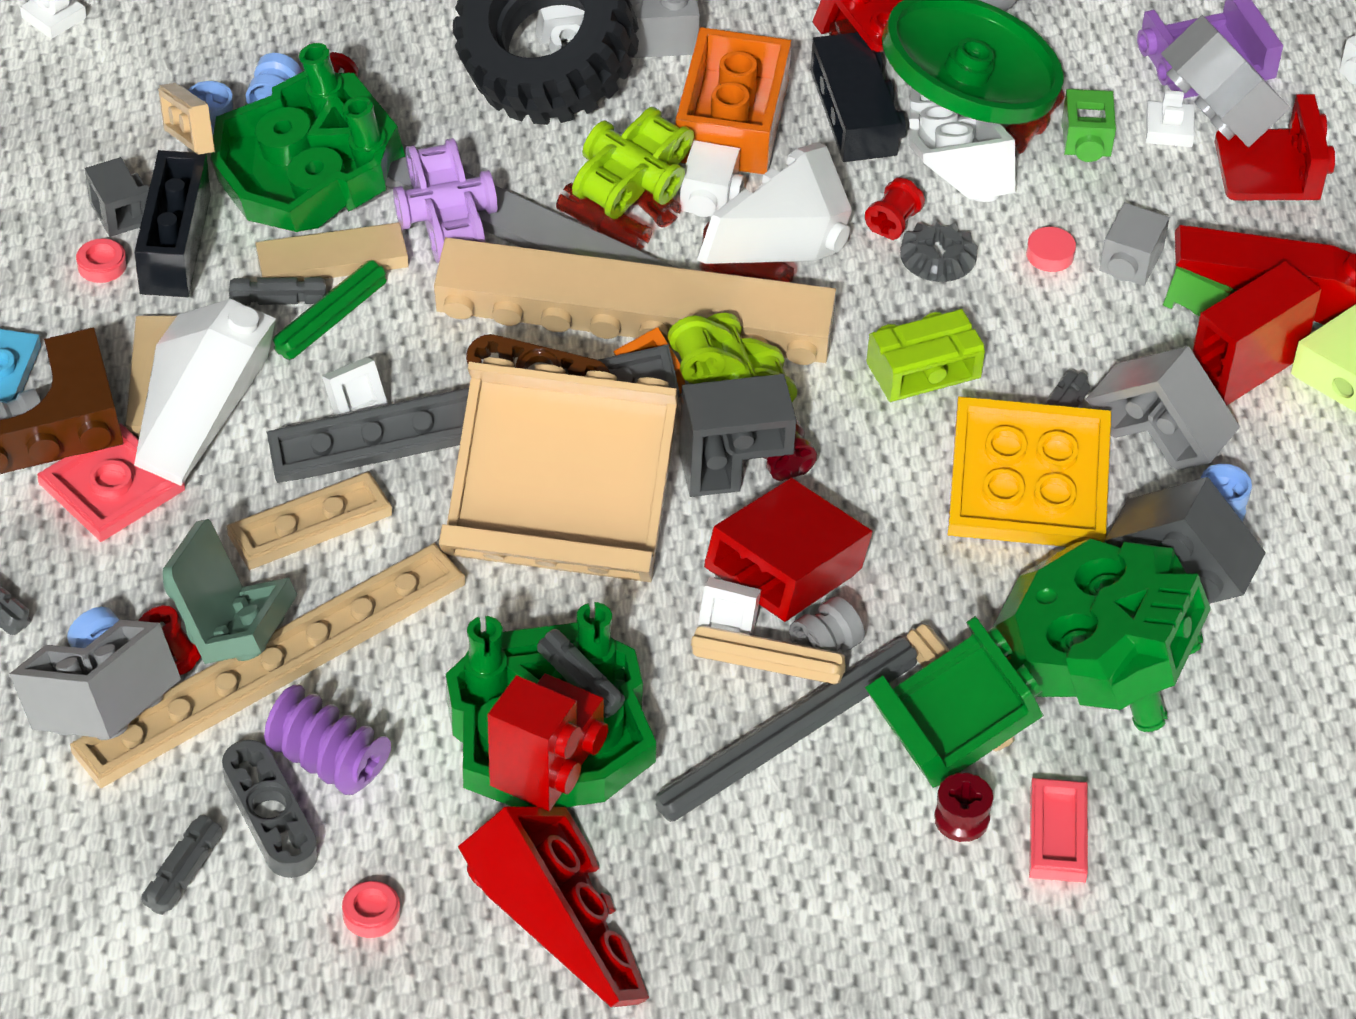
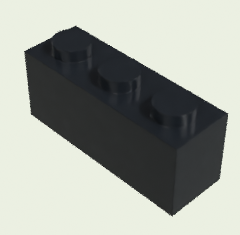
(856, 97)
(172, 224)

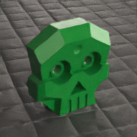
(306, 147)
(1106, 625)
(499, 656)

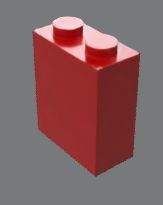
(1256, 330)
(788, 548)

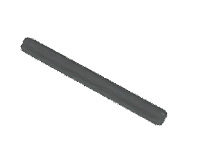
(783, 731)

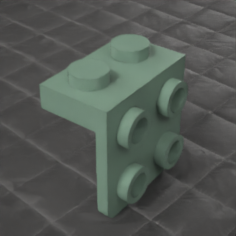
(216, 608)

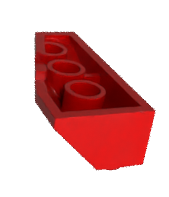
(1241, 258)
(538, 874)

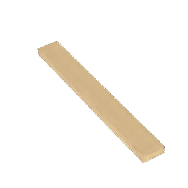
(288, 655)

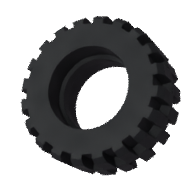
(552, 83)

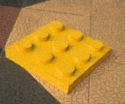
(1029, 472)

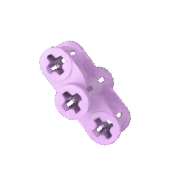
(444, 196)

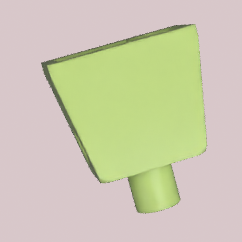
(1329, 359)

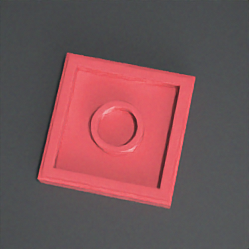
(106, 487)

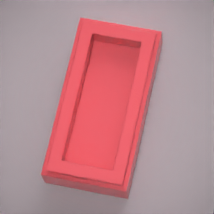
(1058, 830)

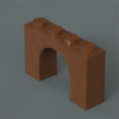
(73, 415)

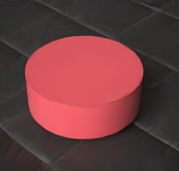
(1051, 249)
(101, 260)
(371, 909)

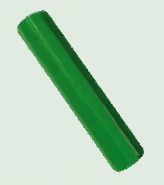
(329, 310)

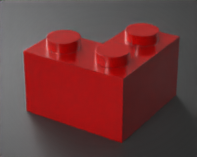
(542, 738)

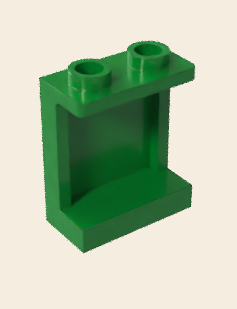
(959, 704)

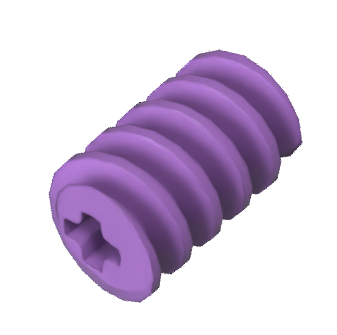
(325, 742)

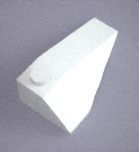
(963, 151)
(788, 217)
(197, 382)

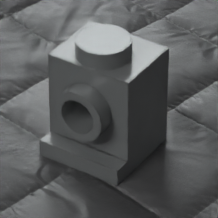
(116, 196)

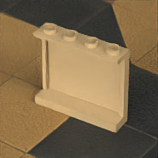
(561, 470)

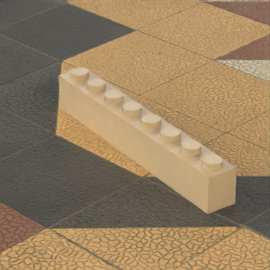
(626, 296)

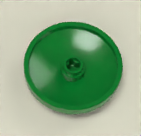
(973, 59)

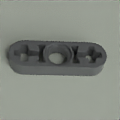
(273, 787)

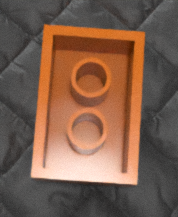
(736, 93)

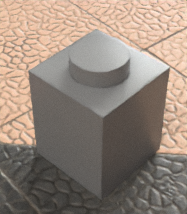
(1134, 244)

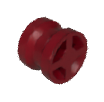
(793, 465)
(951, 812)

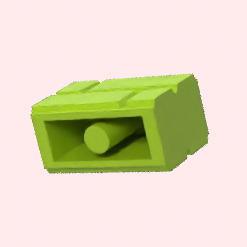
(925, 354)

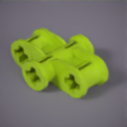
(633, 162)
(715, 351)

